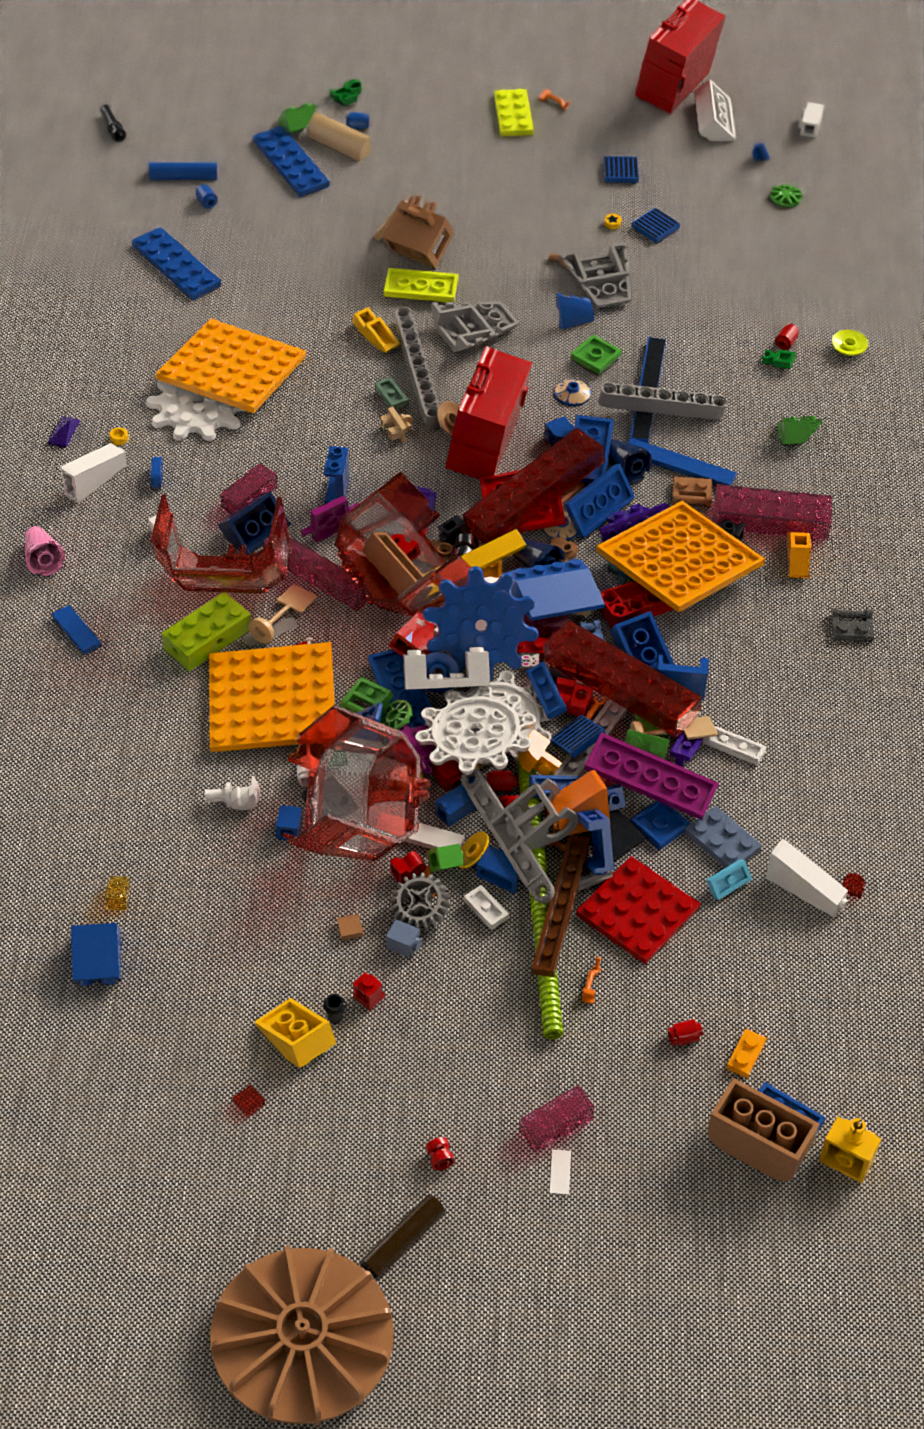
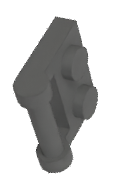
(852, 630)

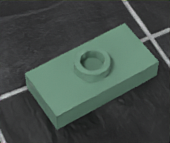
(391, 393)

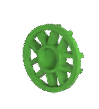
(787, 194)
(398, 716)

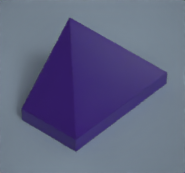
(63, 431)

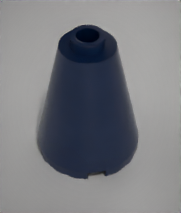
(632, 458)
(539, 554)

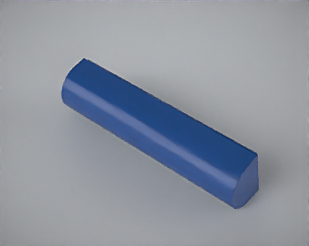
(183, 170)

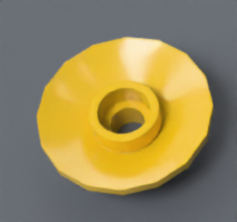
(474, 849)

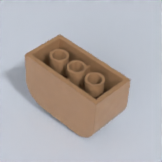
(761, 1131)

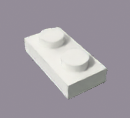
(486, 907)

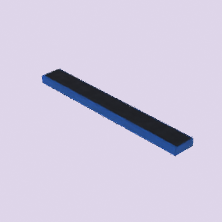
(649, 378)

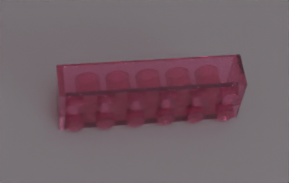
(774, 510)

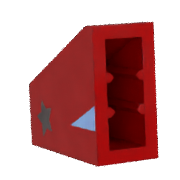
(413, 636)

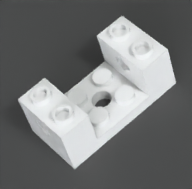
(476, 671)

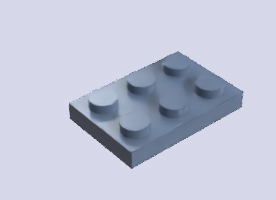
(722, 837)

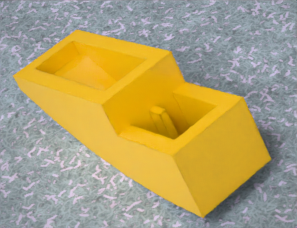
(375, 330)

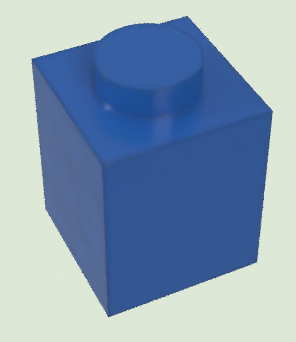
(288, 821)

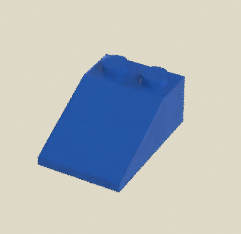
(641, 639)

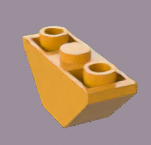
(798, 554)

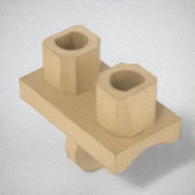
(398, 424)

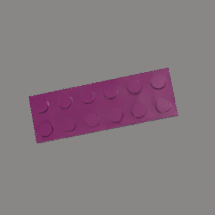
(651, 776)

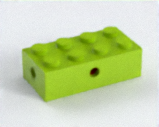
(206, 631)

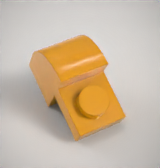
(537, 758)

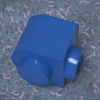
(615, 797)

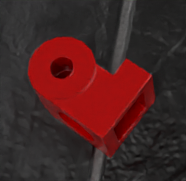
(410, 548)
(565, 688)
(579, 701)
(406, 866)

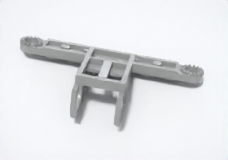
(515, 831)

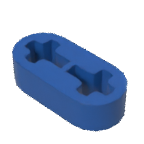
(156, 472)

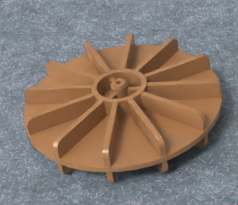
(301, 1335)

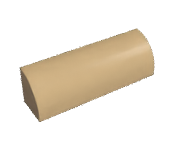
(338, 136)

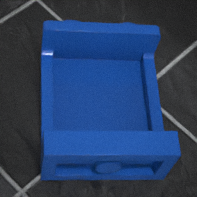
(338, 470)
(690, 677)
(600, 830)

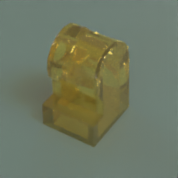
(118, 893)

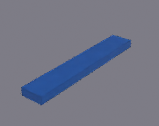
(687, 465)

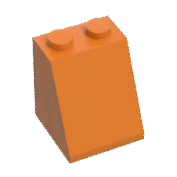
(581, 795)

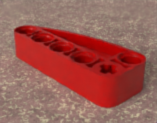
(629, 602)

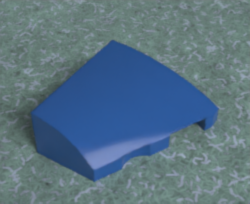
(573, 310)

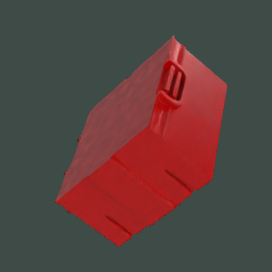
(679, 55)
(488, 414)

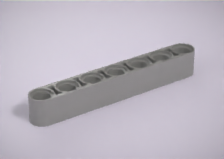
(662, 401)

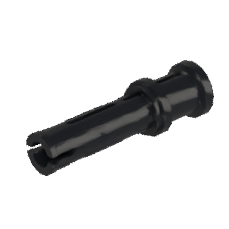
(114, 126)

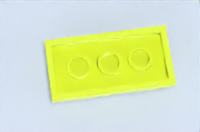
(513, 112)
(421, 285)

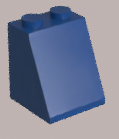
(96, 953)

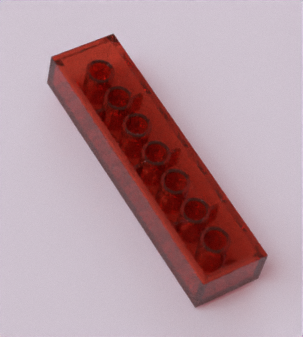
(534, 486)
(622, 678)

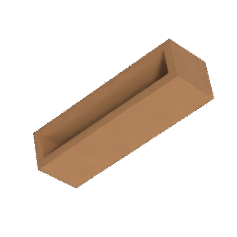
(391, 561)

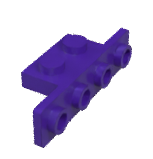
(626, 519)

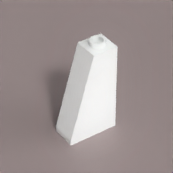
(91, 471)
(805, 879)

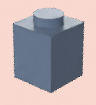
(403, 939)

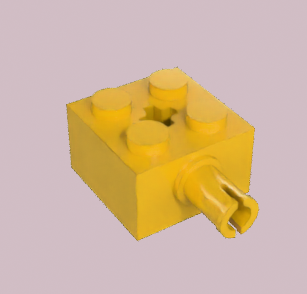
(850, 1148)

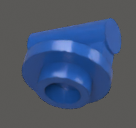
(760, 152)

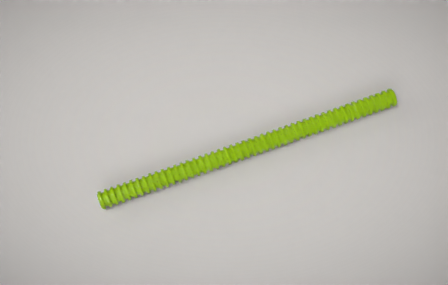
(548, 986)

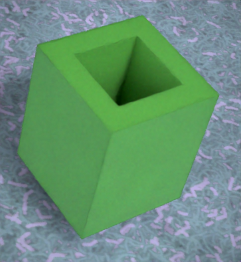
(445, 857)

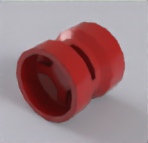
(440, 1155)

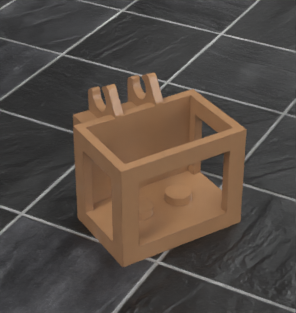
(416, 231)

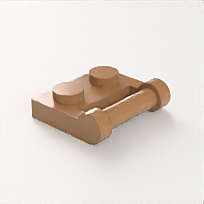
(692, 490)

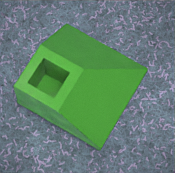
(297, 119)
(794, 431)

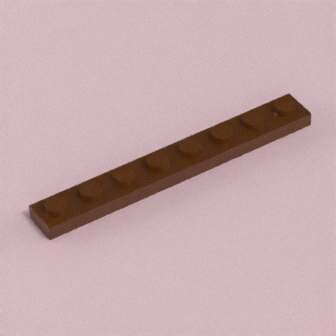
(561, 906)

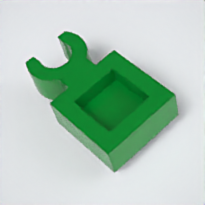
(780, 359)

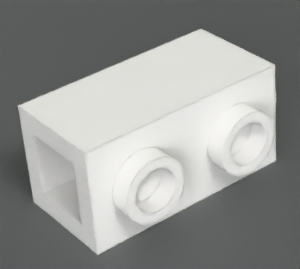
(811, 119)

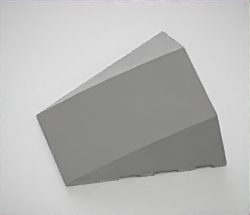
(602, 276)
(471, 324)

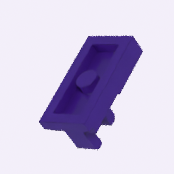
(685, 749)

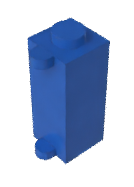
(454, 805)

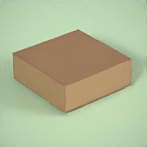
(350, 927)

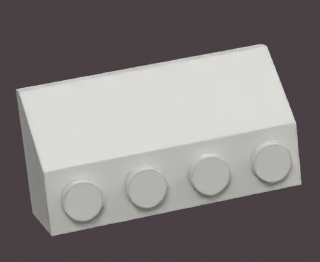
(714, 113)

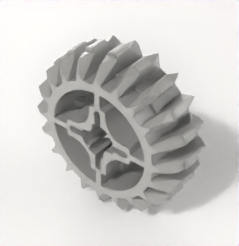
(430, 887)

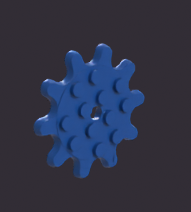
(485, 602)

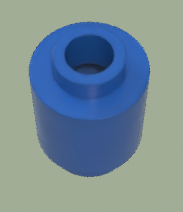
(357, 120)
(206, 196)

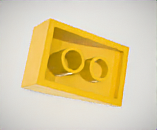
(296, 1032)

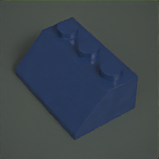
(251, 523)

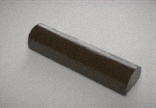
(403, 1236)

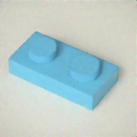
(729, 879)

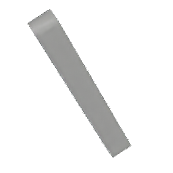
(417, 367)

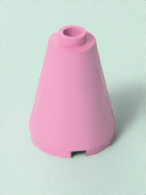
(42, 552)

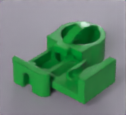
(346, 94)

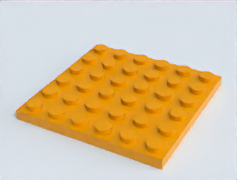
(231, 365)
(680, 556)
(267, 694)

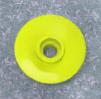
(850, 342)

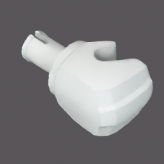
(238, 798)

